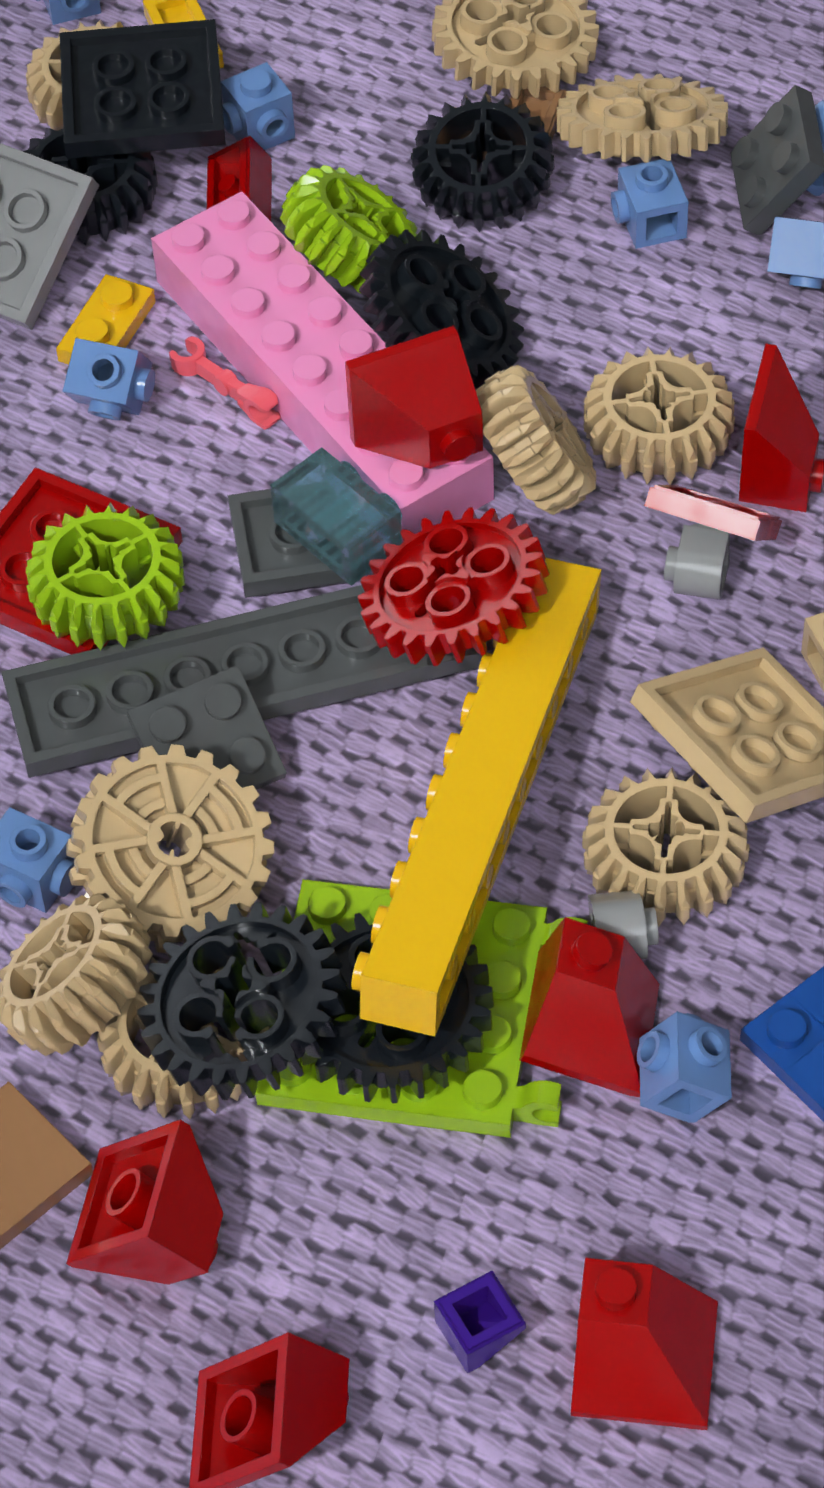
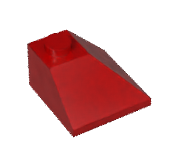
(415, 401)
(779, 441)
(589, 1007)
(149, 1209)
(643, 1347)
(265, 1410)

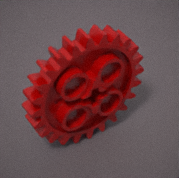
(453, 586)

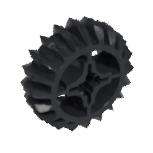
(513, 169)
(124, 182)

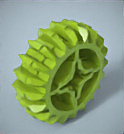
(340, 221)
(91, 574)

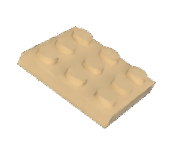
(742, 731)

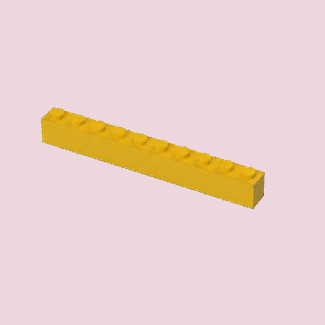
(474, 808)

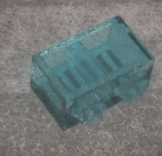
(336, 514)

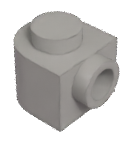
(699, 562)
(625, 916)

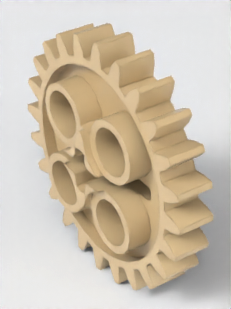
(515, 42)
(642, 117)

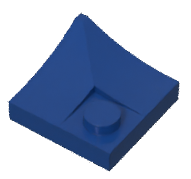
(791, 1040)

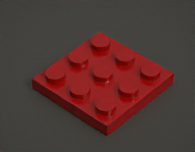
(23, 520)

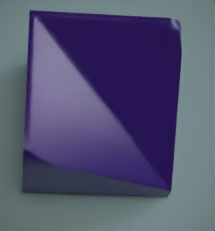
(478, 1320)

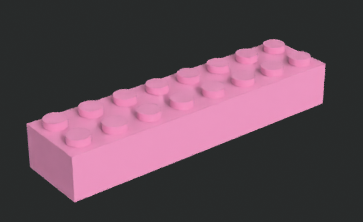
(293, 336)

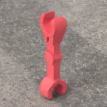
(252, 399)

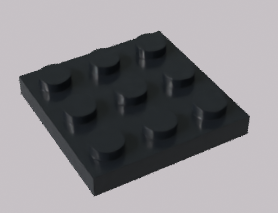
(141, 89)

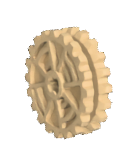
(180, 803)

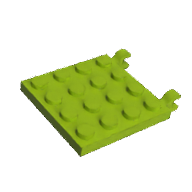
(490, 1092)

